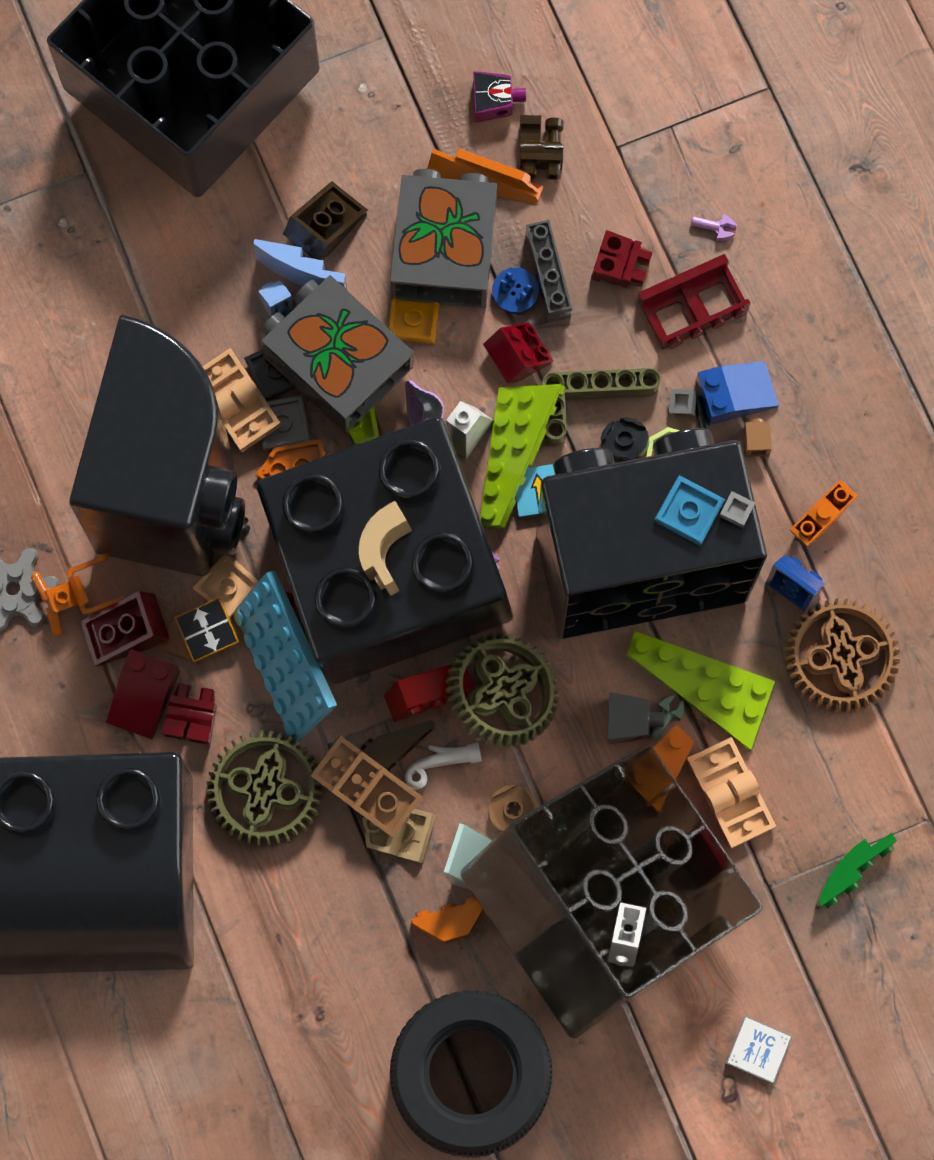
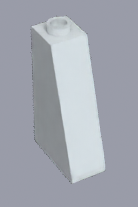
(467, 428)

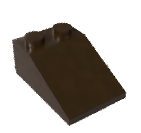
(324, 221)

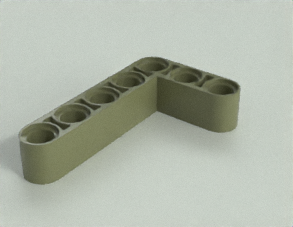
(591, 391)

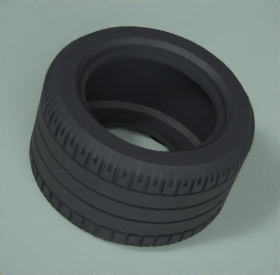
(458, 1132)

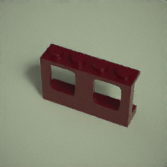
(685, 290)

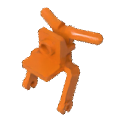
(68, 594)

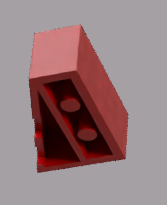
(422, 692)

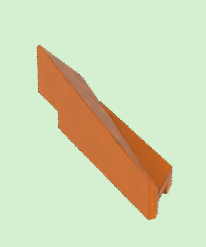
(510, 181)

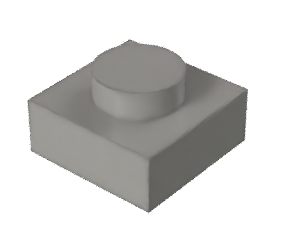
(682, 402)
(737, 509)

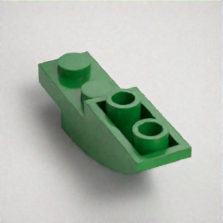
(845, 874)

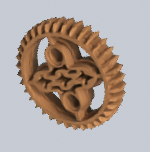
(845, 644)

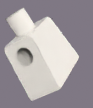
(625, 944)

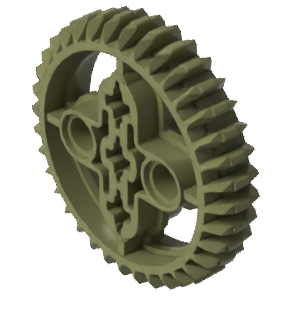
(532, 670)
(244, 792)

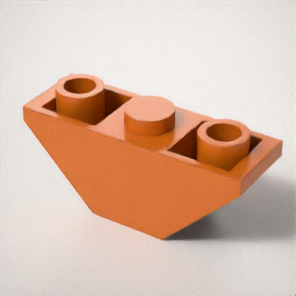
(823, 513)
(450, 922)

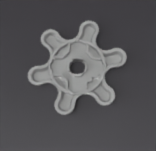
(26, 601)

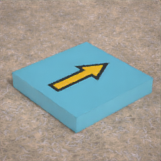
(528, 495)

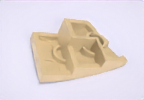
(408, 842)

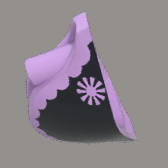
(422, 404)

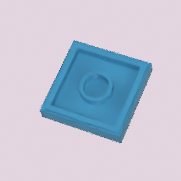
(689, 510)

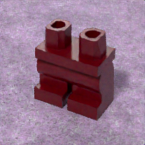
(617, 261)
(190, 712)

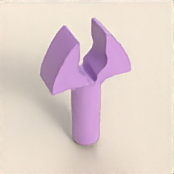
(717, 226)

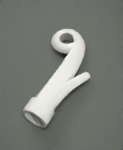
(444, 757)

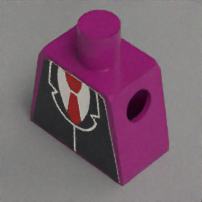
(494, 96)

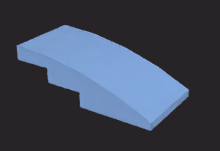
(291, 264)

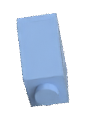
(276, 298)

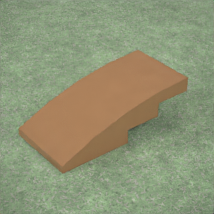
(366, 786)

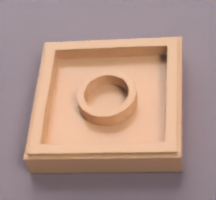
(228, 581)

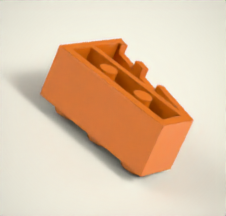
(674, 749)

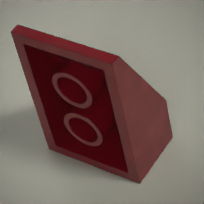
(124, 626)
(142, 694)

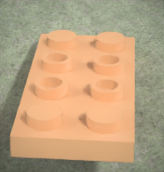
(240, 401)
(731, 792)

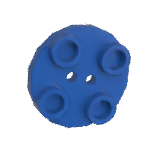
(524, 297)

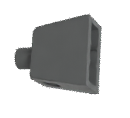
(631, 718)

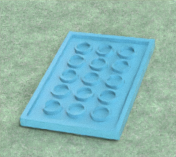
(284, 657)

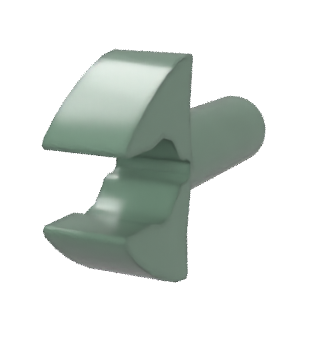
(664, 705)

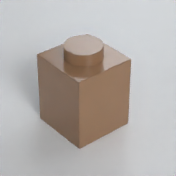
(757, 438)

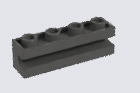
(548, 271)

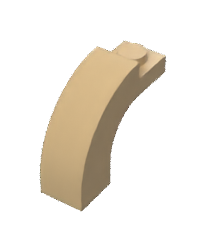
(375, 541)

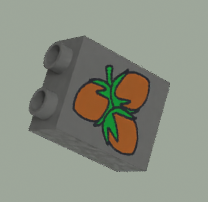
(443, 239)
(335, 352)

